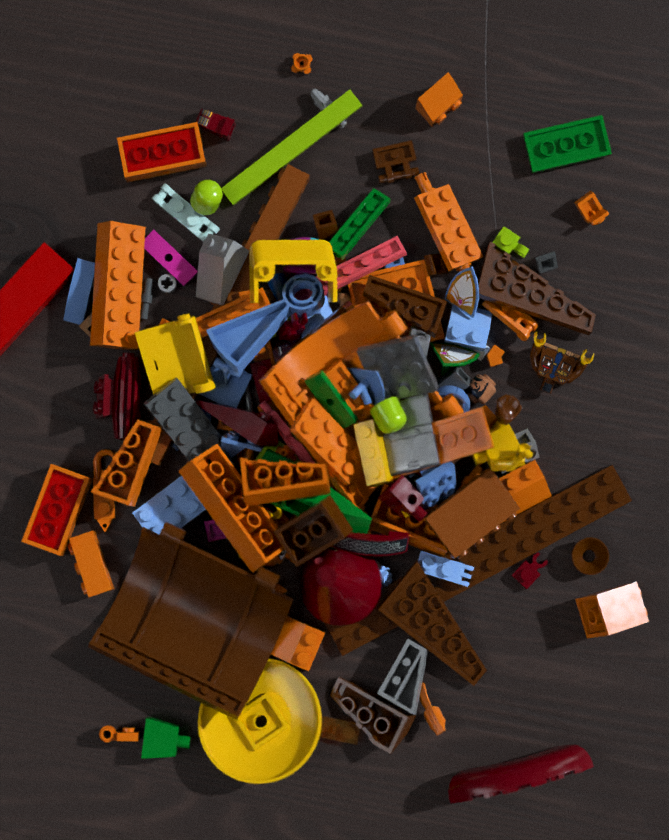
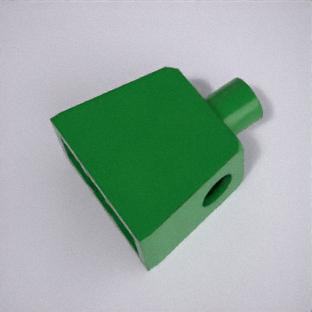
(162, 739)

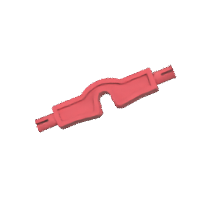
(285, 434)

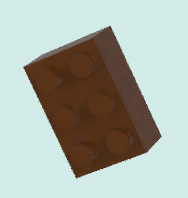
(313, 530)

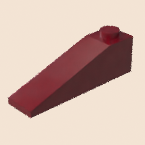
(252, 425)

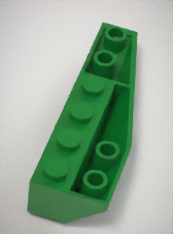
(356, 517)

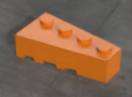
(129, 466)
(282, 481)

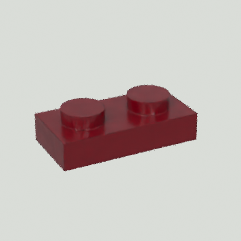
(259, 369)

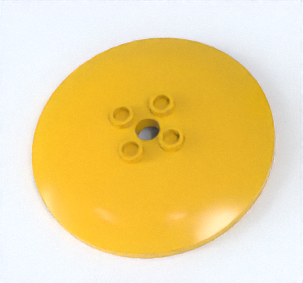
(270, 751)

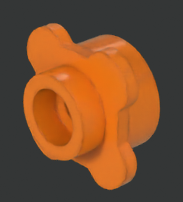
(306, 59)

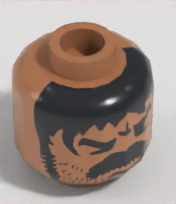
(481, 389)

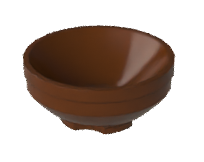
(601, 556)

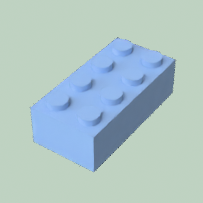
(173, 505)

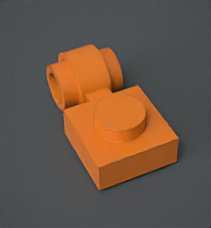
(126, 734)

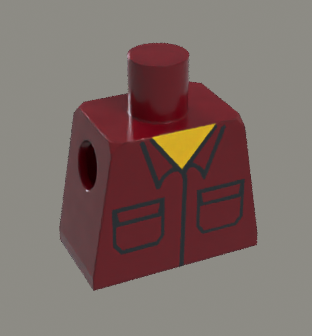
(403, 499)

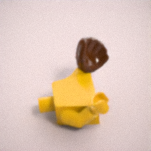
(507, 452)

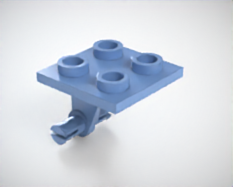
(228, 383)

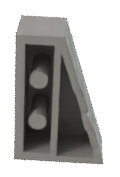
(405, 677)

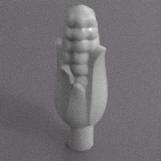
(322, 102)

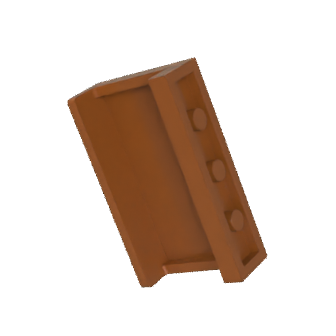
(472, 513)

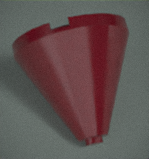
(340, 586)

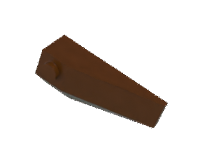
(378, 717)

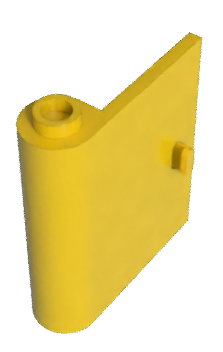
(175, 352)

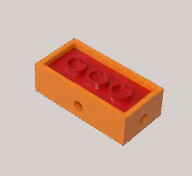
(161, 152)
(57, 510)

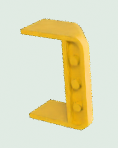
(268, 253)

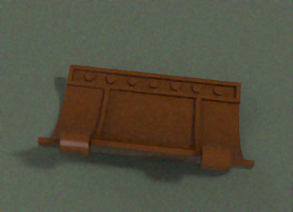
(194, 621)

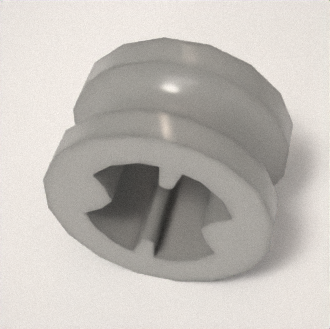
(163, 278)

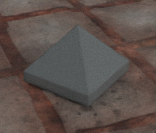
(546, 262)

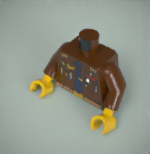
(556, 364)

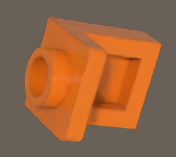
(591, 209)

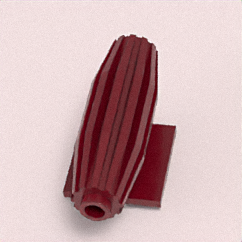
(120, 396)

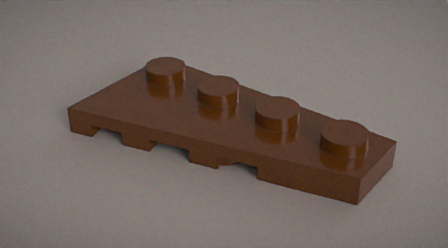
(411, 305)

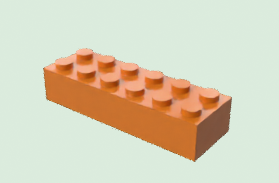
(117, 285)
(222, 495)

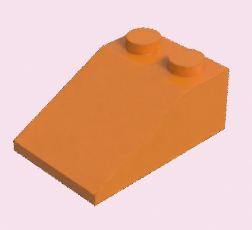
(298, 643)

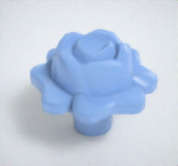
(386, 576)

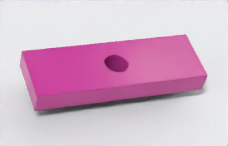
(178, 267)

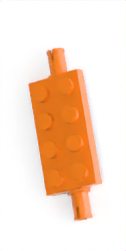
(447, 225)

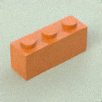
(90, 564)

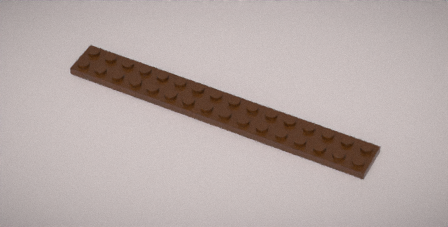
(508, 545)

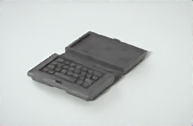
(414, 444)

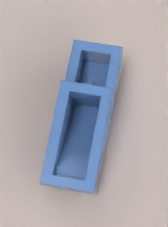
(80, 292)

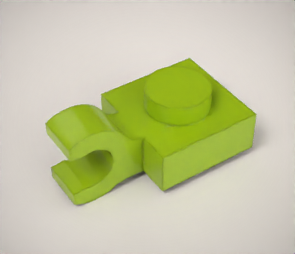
(508, 241)

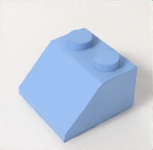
(468, 331)

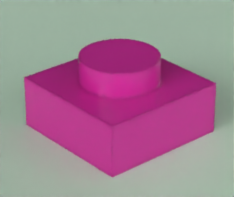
(213, 531)

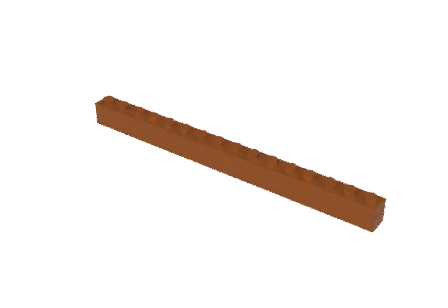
(269, 227)

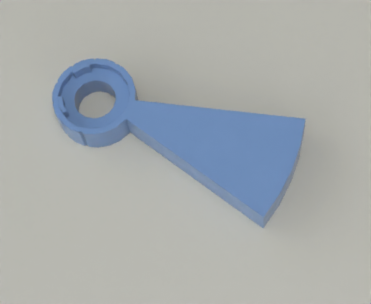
(246, 335)

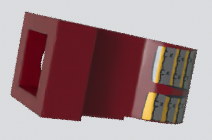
(216, 124)

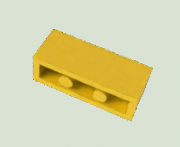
(373, 453)

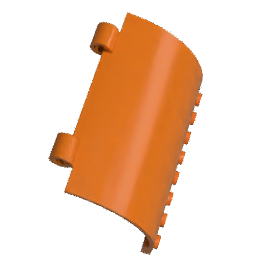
(321, 350)

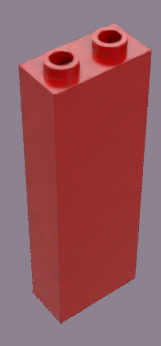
(31, 292)

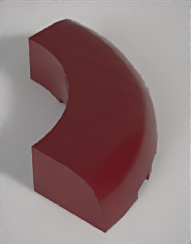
(518, 773)

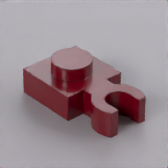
(293, 329)
(528, 573)

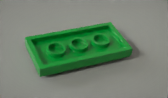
(567, 144)

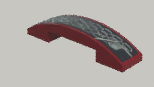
(373, 544)

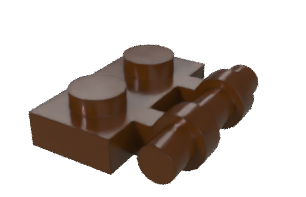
(395, 155)

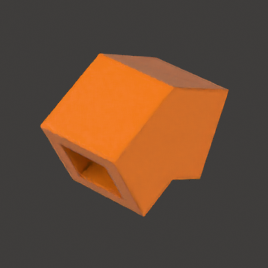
(494, 356)

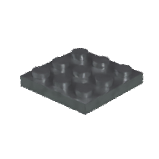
(400, 366)

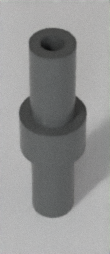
(146, 298)

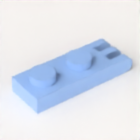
(444, 568)

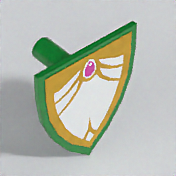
(453, 355)

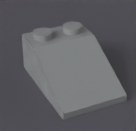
(218, 268)

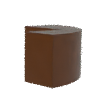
(327, 228)

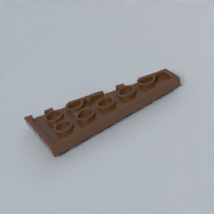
(525, 291)
(424, 616)

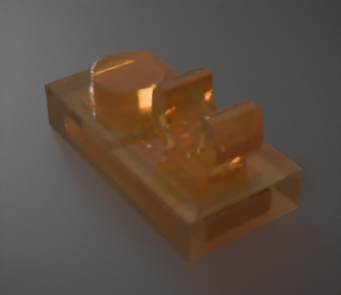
(339, 730)

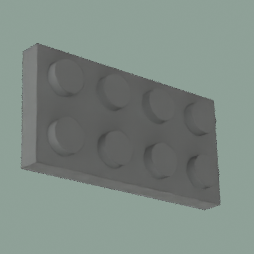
(183, 420)

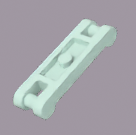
(184, 213)

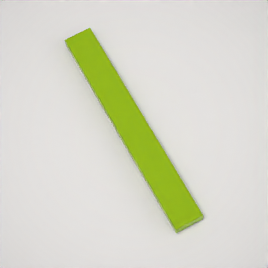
(291, 147)

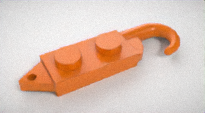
(103, 507)

